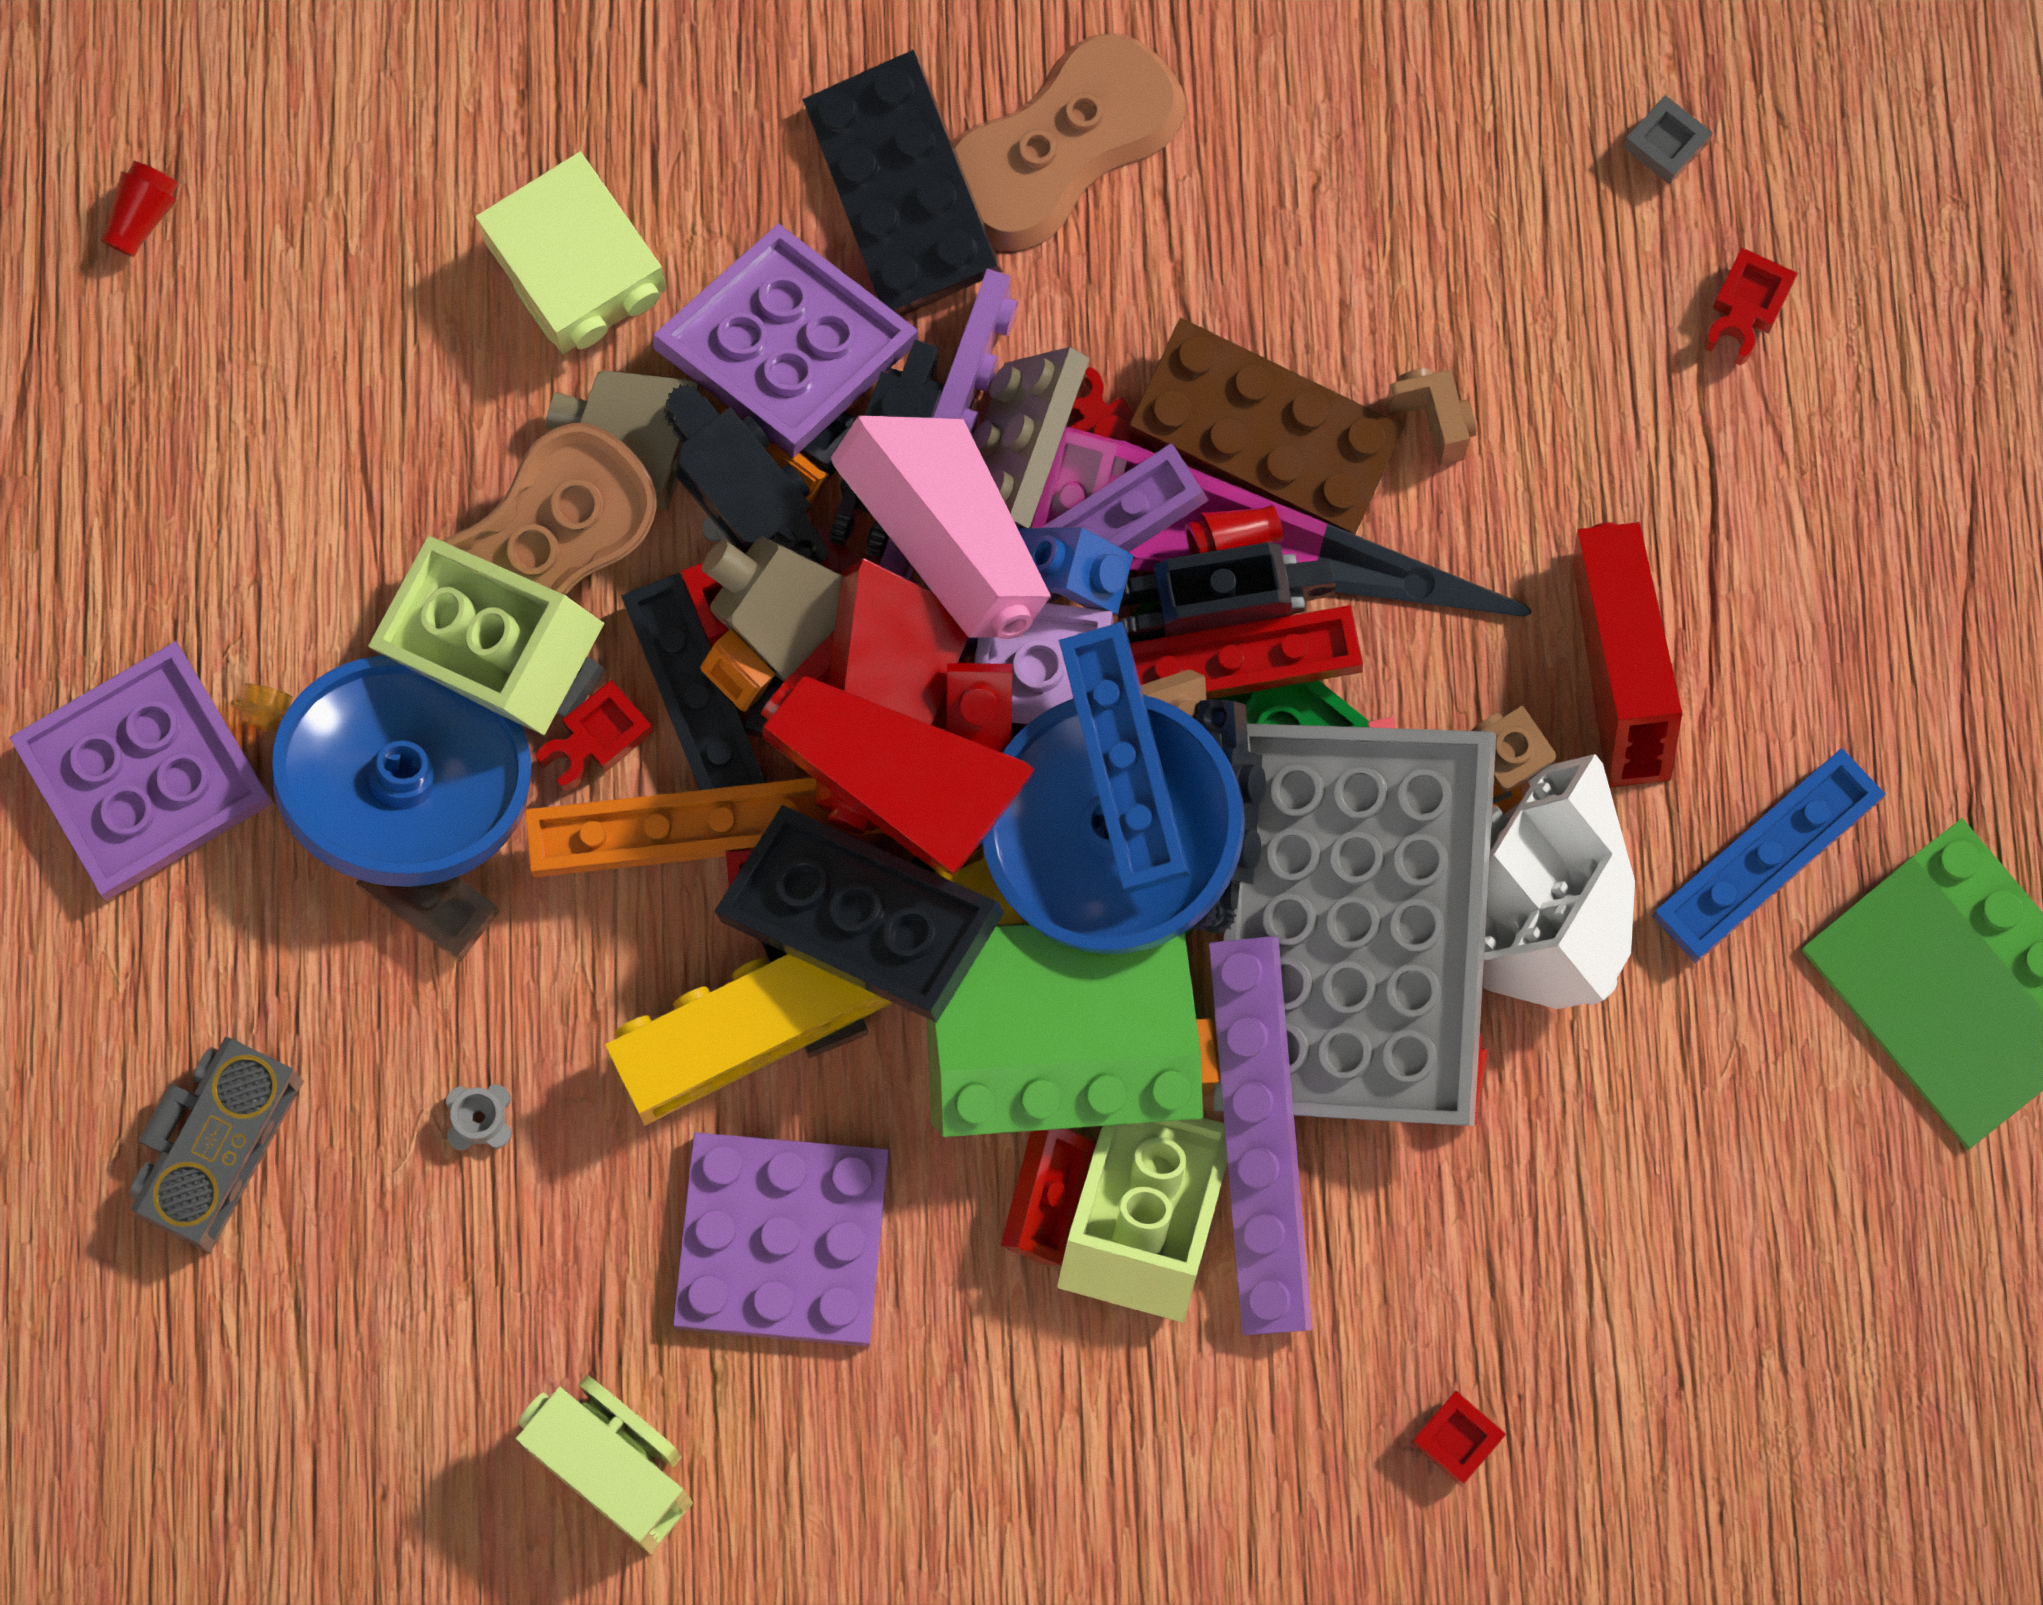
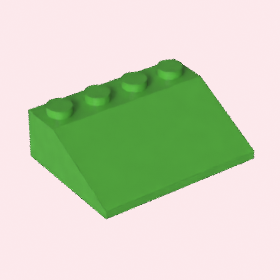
(1947, 980)
(1065, 1039)

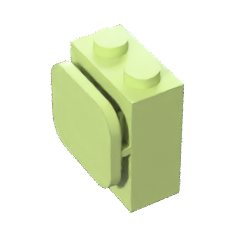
(572, 254)
(606, 1459)

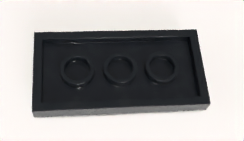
(902, 184)
(859, 913)

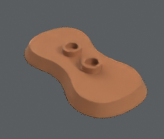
(1096, 111)
(569, 510)

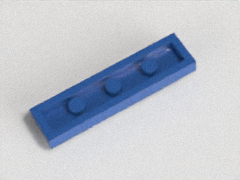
(1124, 758)
(1768, 855)

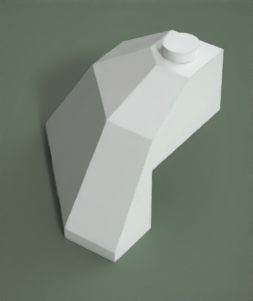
(1559, 891)

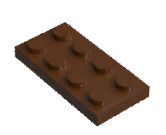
(1265, 427)

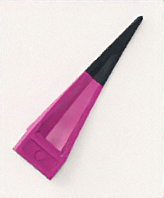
(1359, 566)

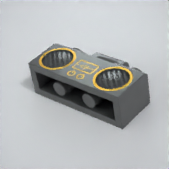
(219, 1147)

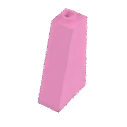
(946, 519)

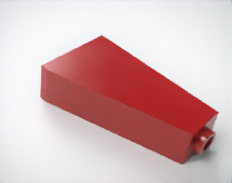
(889, 650)
(1626, 655)
(900, 773)

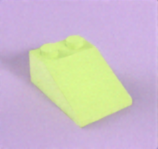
(487, 634)
(1146, 1215)

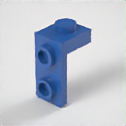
(1079, 565)

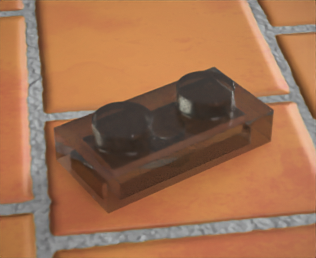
(443, 912)

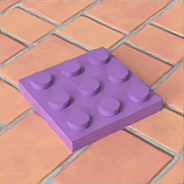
(785, 339)
(140, 770)
(781, 1239)

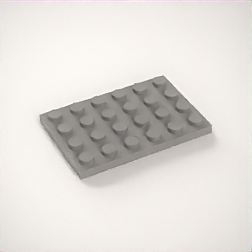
(1378, 914)

